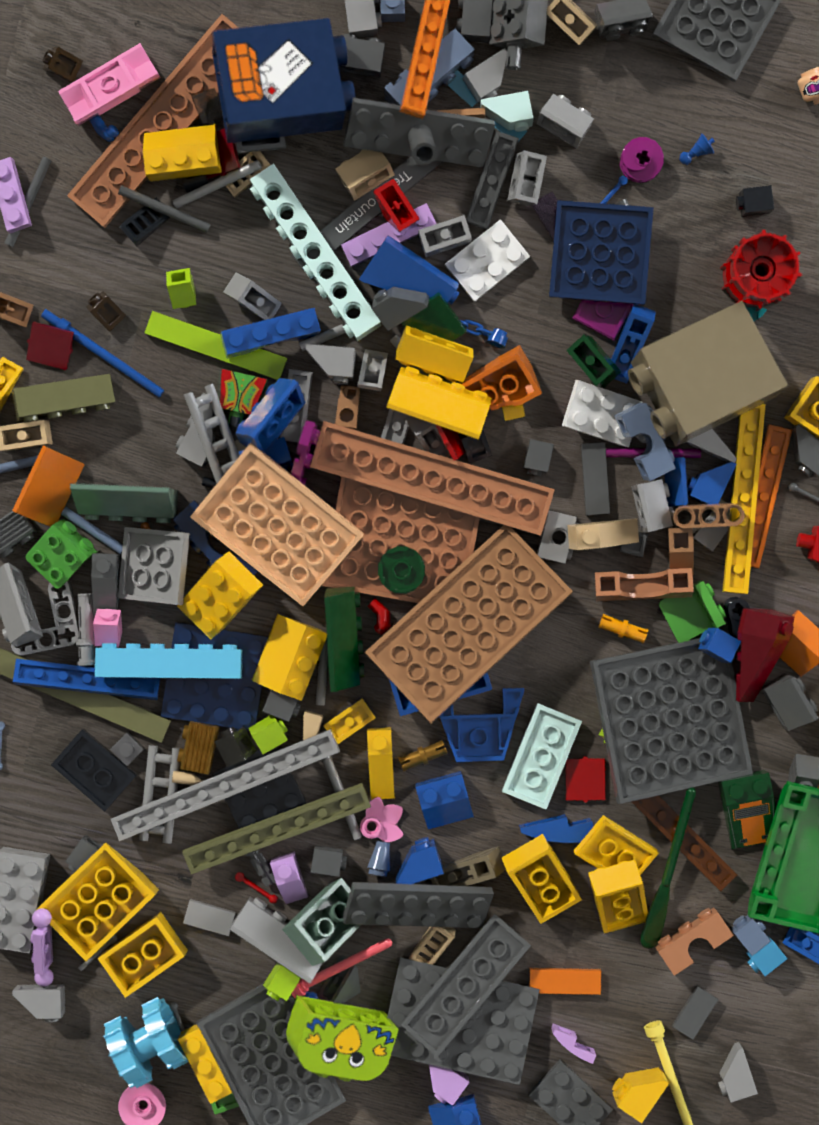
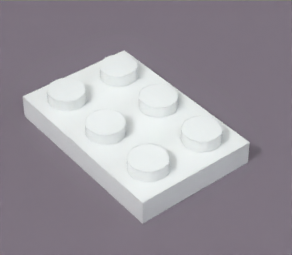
(487, 260)
(593, 412)

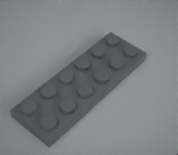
(417, 905)
(465, 985)

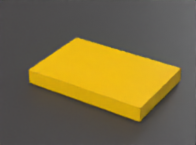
(611, 844)

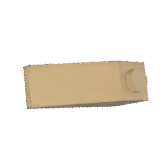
(602, 534)

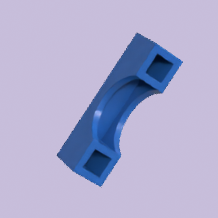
(270, 331)

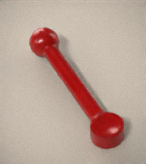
(241, 877)

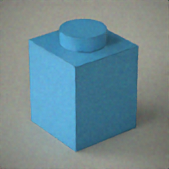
(766, 958)

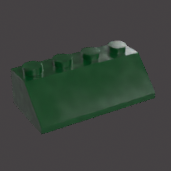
(343, 638)

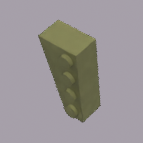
(63, 397)

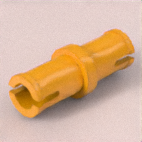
(623, 628)

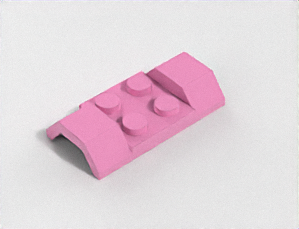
(109, 85)

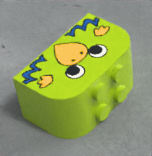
(340, 1039)

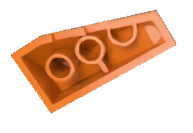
(506, 380)

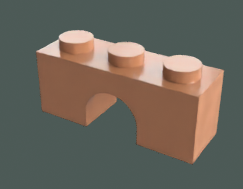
(675, 947)

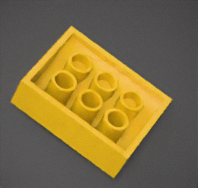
(98, 900)

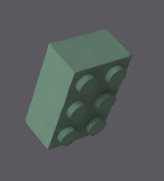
(320, 925)

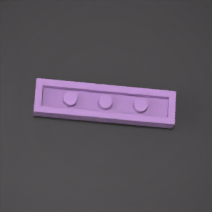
(366, 245)

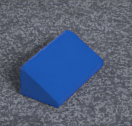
(677, 483)

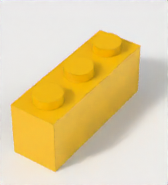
(434, 354)
(204, 1064)

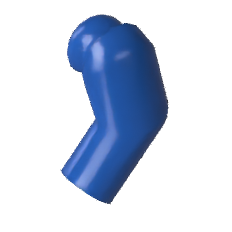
(107, 133)

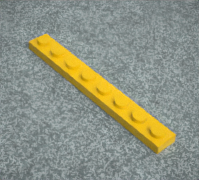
(745, 495)

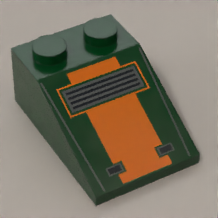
(748, 808)

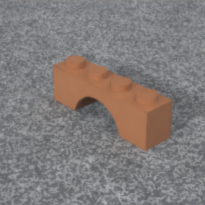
(660, 585)

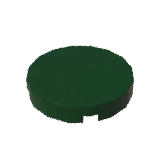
(401, 569)

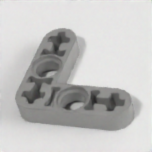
(61, 624)

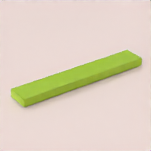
(211, 345)

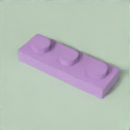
(12, 198)

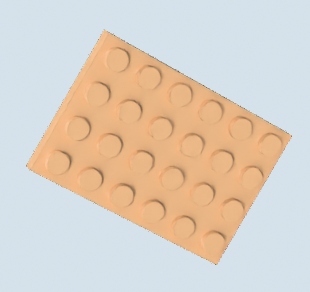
(277, 524)

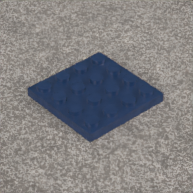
(601, 252)
(211, 699)

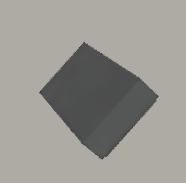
(695, 1012)

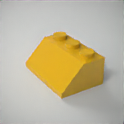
(181, 153)
(289, 657)

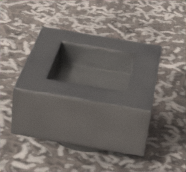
(127, 748)

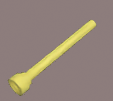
(655, 1031)

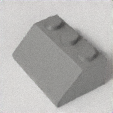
(17, 608)

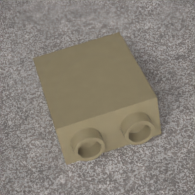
(706, 374)

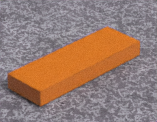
(565, 980)

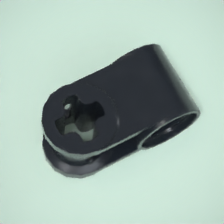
(732, 617)

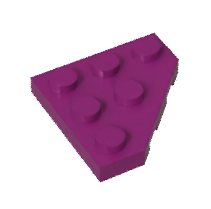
(307, 440)

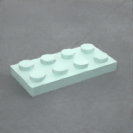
(541, 756)

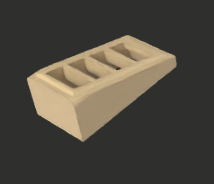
(243, 162)
(311, 724)
(448, 932)

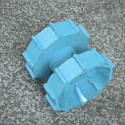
(134, 1047)

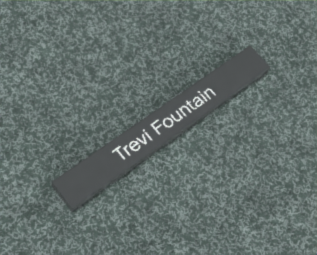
(367, 207)

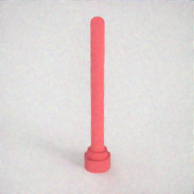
(303, 986)

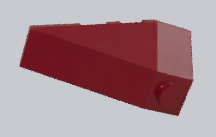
(763, 639)

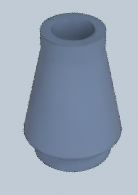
(380, 859)

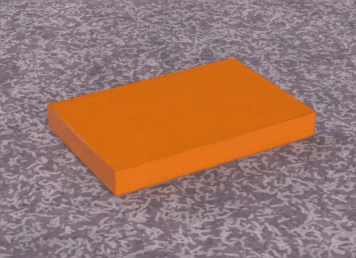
(48, 486)

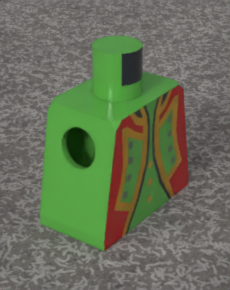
(240, 394)

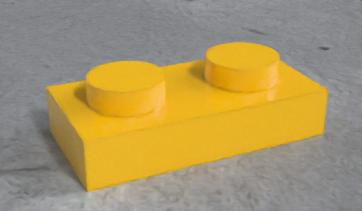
(350, 720)

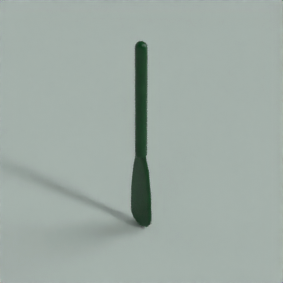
(657, 913)

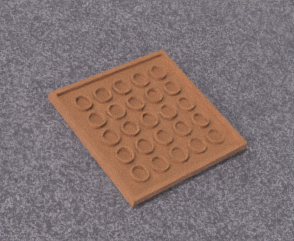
(393, 520)

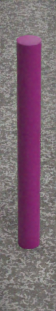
(635, 452)

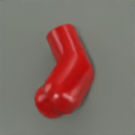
(383, 616)

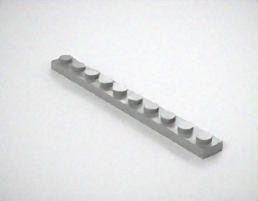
(225, 785)

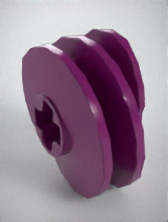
(630, 160)

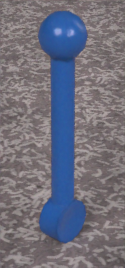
(622, 181)

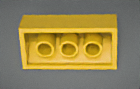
(439, 402)

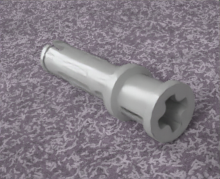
(86, 641)

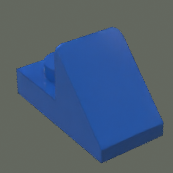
(803, 942)

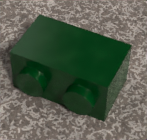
(593, 361)

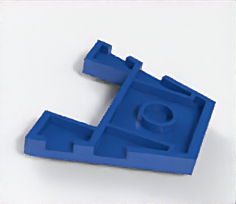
(482, 735)

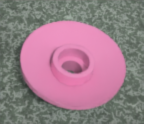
(134, 1114)

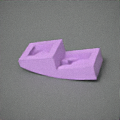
(568, 1040)

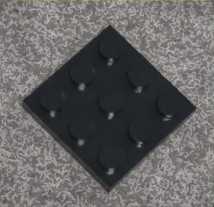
(264, 799)

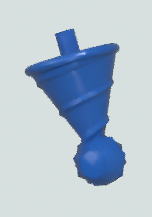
(701, 147)

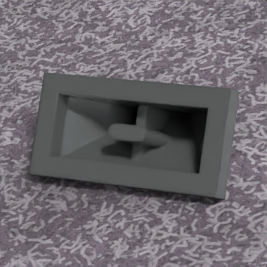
(341, 986)

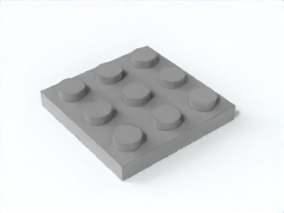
(153, 566)

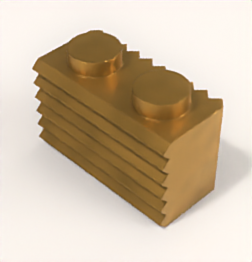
(199, 747)

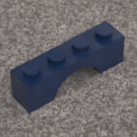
(200, 537)

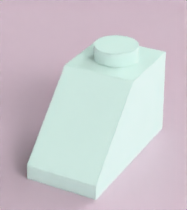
(510, 110)

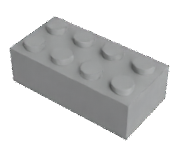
(21, 893)

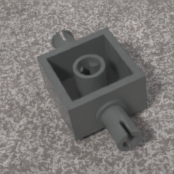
(517, 27)

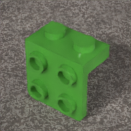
(60, 553)
(693, 614)

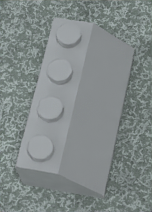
(264, 931)

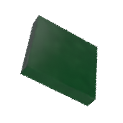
(437, 319)

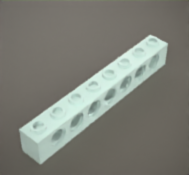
(272, 180)

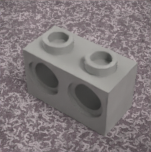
(527, 178)

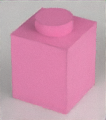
(107, 626)

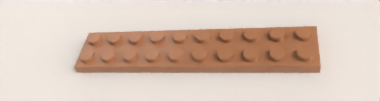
(166, 109)
(432, 478)

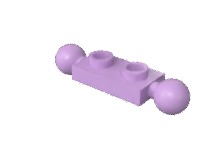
(42, 947)

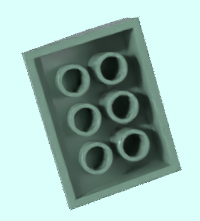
(125, 501)

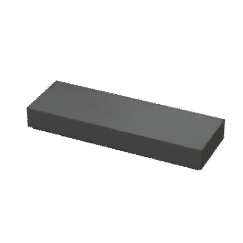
(595, 478)

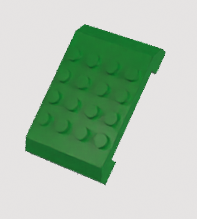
(789, 867)

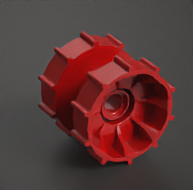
(777, 259)

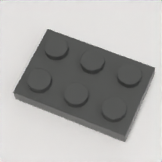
(569, 1097)

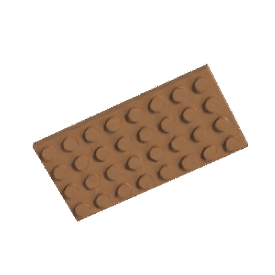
(468, 623)

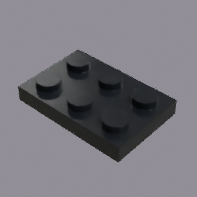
(93, 769)

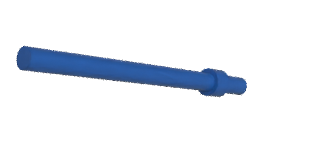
(102, 353)

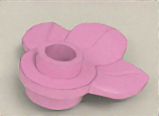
(385, 819)

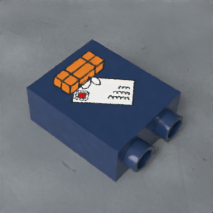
(281, 79)

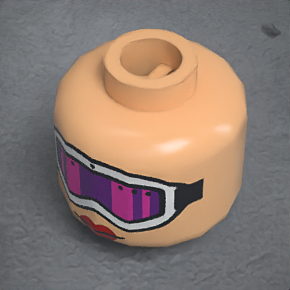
(809, 85)

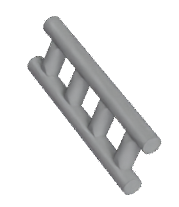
(202, 427)
(151, 781)

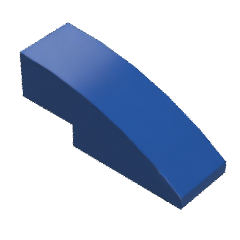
(558, 829)

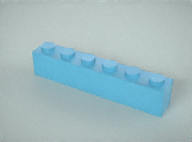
(168, 663)

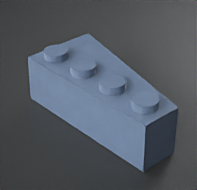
(453, 54)

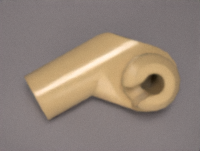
(185, 778)

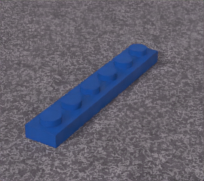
(82, 680)

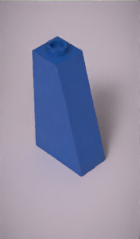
(401, 268)

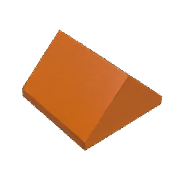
(803, 647)

